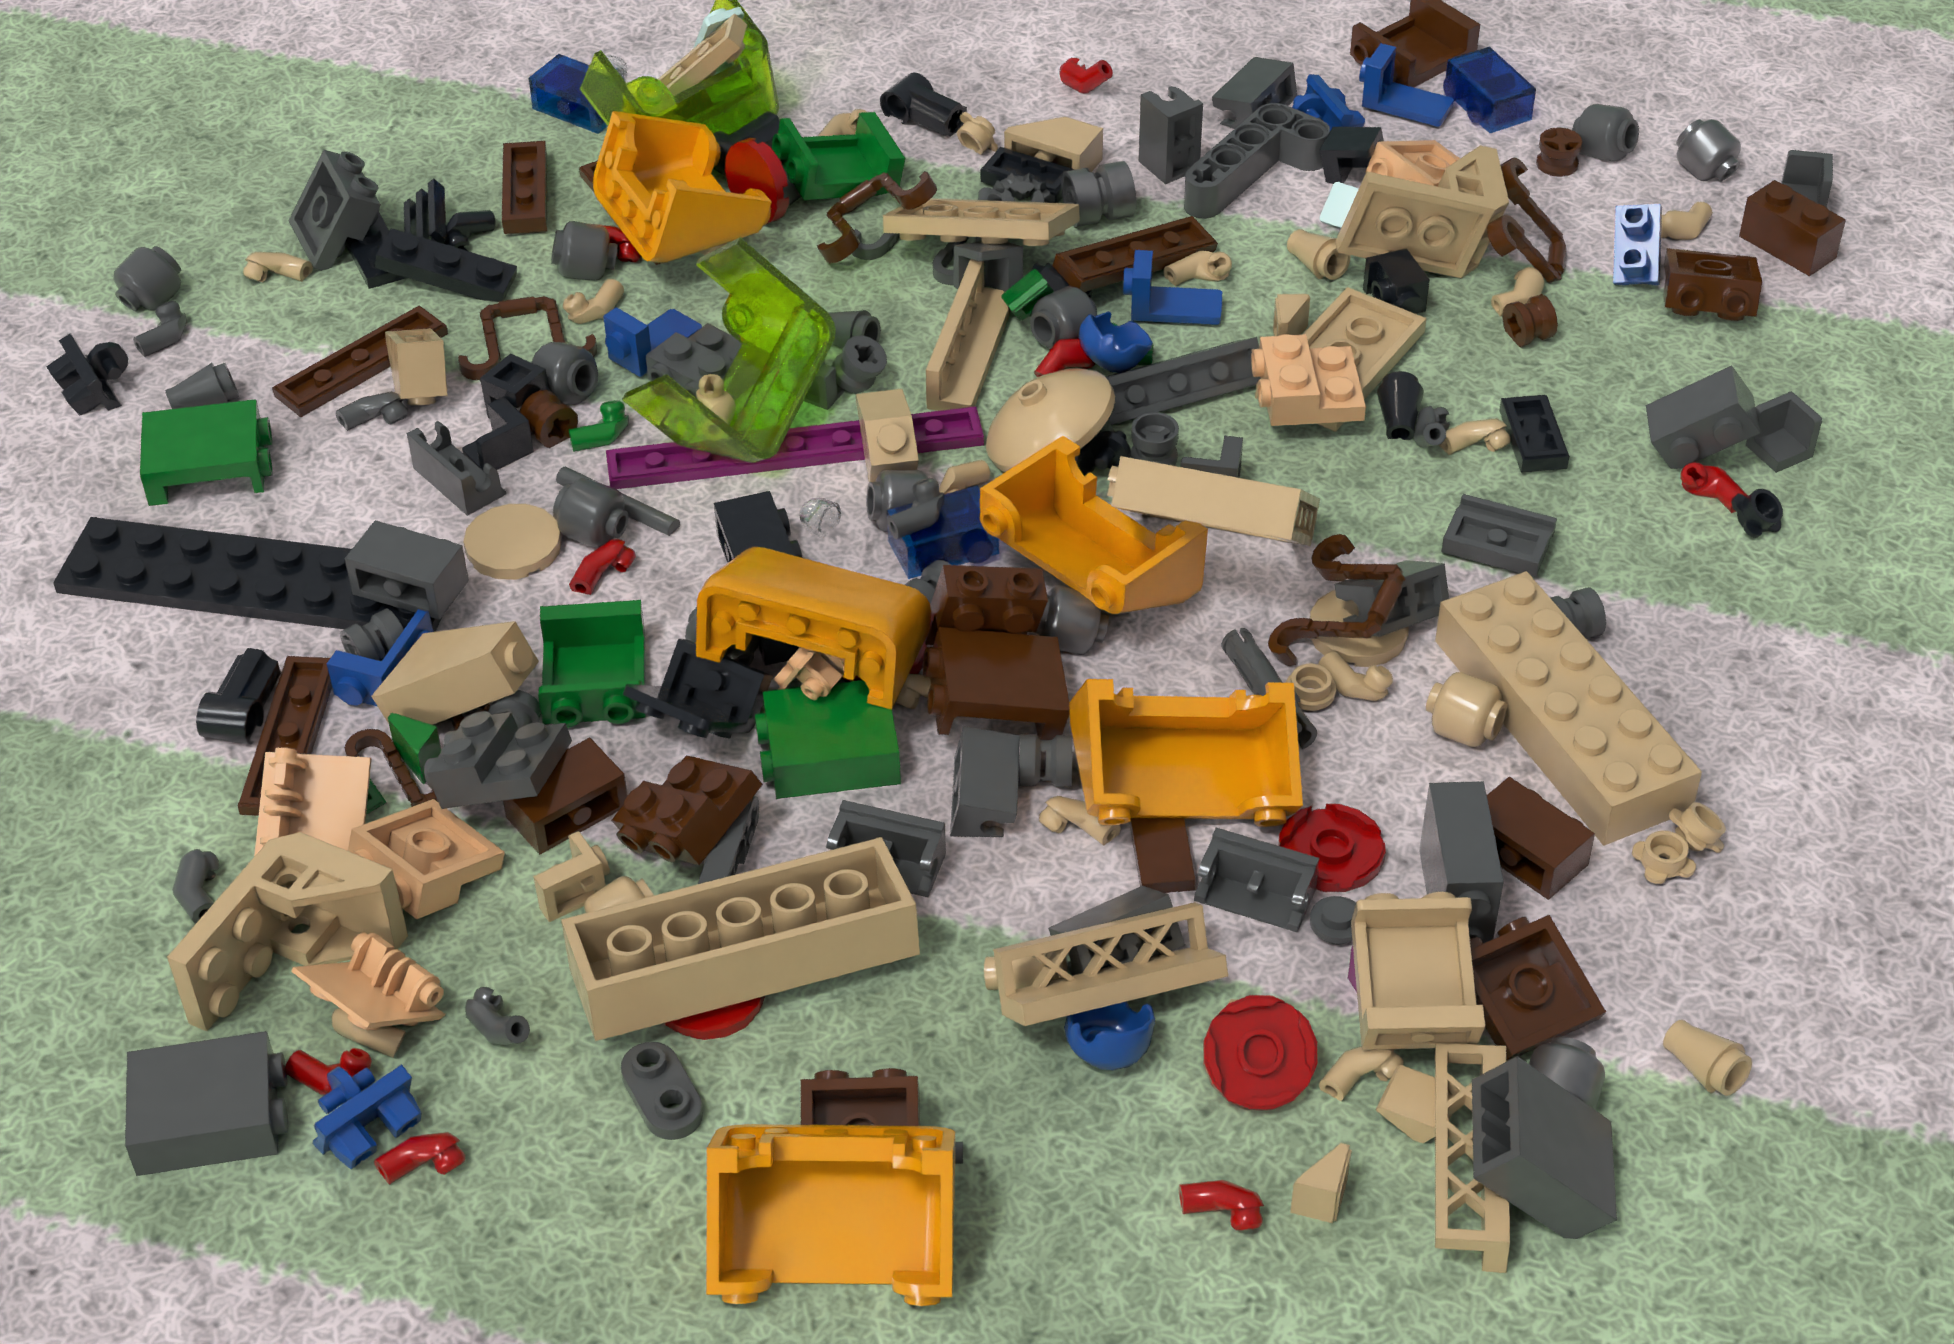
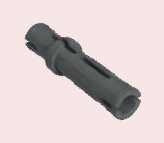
(1258, 671)

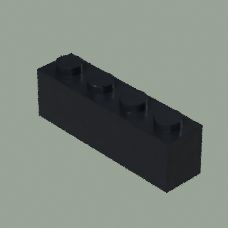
(756, 523)

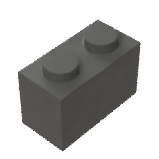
(1702, 418)
(407, 569)

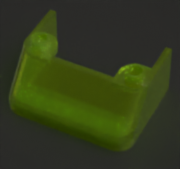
(720, 102)
(780, 354)

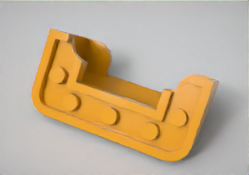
(662, 191)
(1062, 526)
(818, 608)
(1187, 754)
(830, 1209)

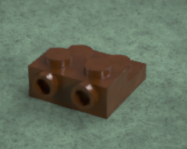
(1711, 284)
(988, 599)
(687, 811)
(1531, 986)
(878, 1100)

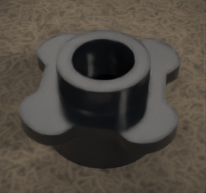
(1758, 512)

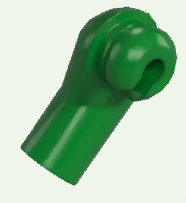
(605, 431)

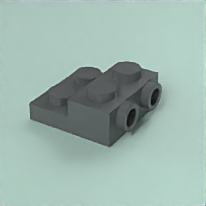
(334, 206)
(693, 357)
(494, 760)

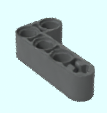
(1248, 152)

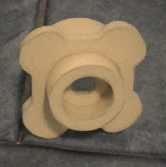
(976, 133)
(1699, 827)
(1666, 845)

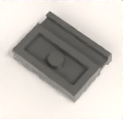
(1499, 535)

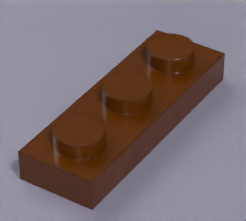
(524, 187)

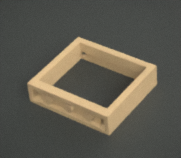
(1214, 500)

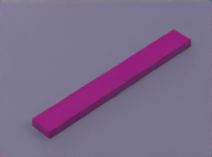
(800, 448)

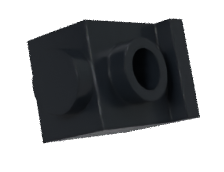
(1397, 280)

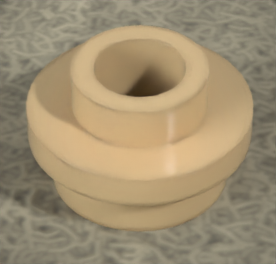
(1321, 682)

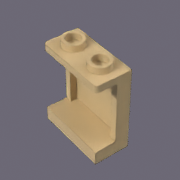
(1415, 972)

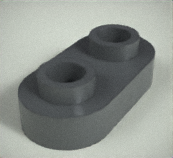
(659, 1086)

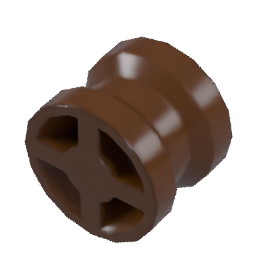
(1559, 152)
(1530, 320)
(548, 417)

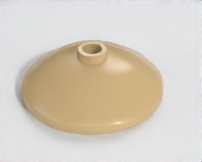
(1044, 409)

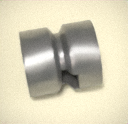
(1101, 193)

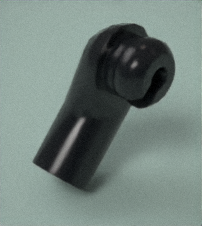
(465, 223)

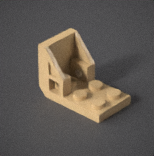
(1436, 224)
(284, 885)

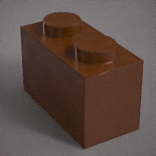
(1792, 227)
(575, 797)
(1537, 838)

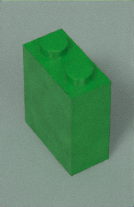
(826, 741)

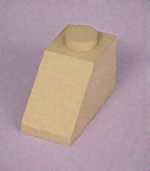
(1058, 141)
(417, 365)
(886, 432)

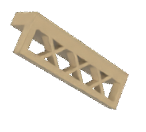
(966, 343)
(1113, 984)
(1494, 1210)

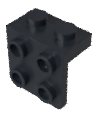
(704, 693)

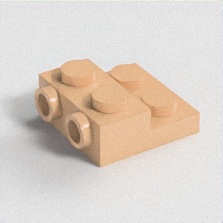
(1411, 160)
(1306, 382)
(428, 853)

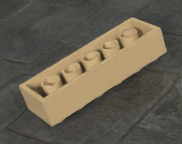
(1568, 708)
(740, 938)

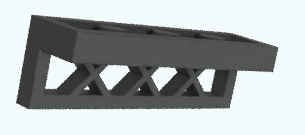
(1183, 379)

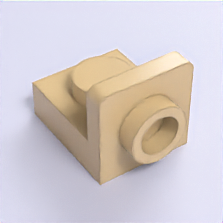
(569, 884)

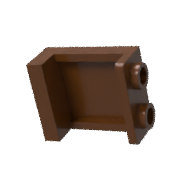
(1421, 40)
(996, 679)

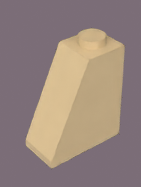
(456, 672)

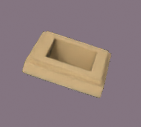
(1291, 314)
(1410, 1103)
(1322, 1187)

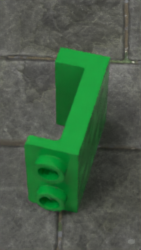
(838, 163)
(203, 446)
(589, 661)

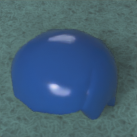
(1113, 346)
(1111, 1035)

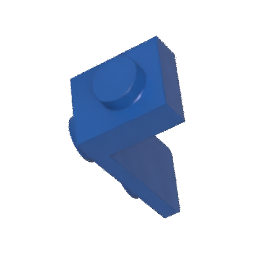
(1397, 99)
(1168, 303)
(631, 340)
(358, 677)

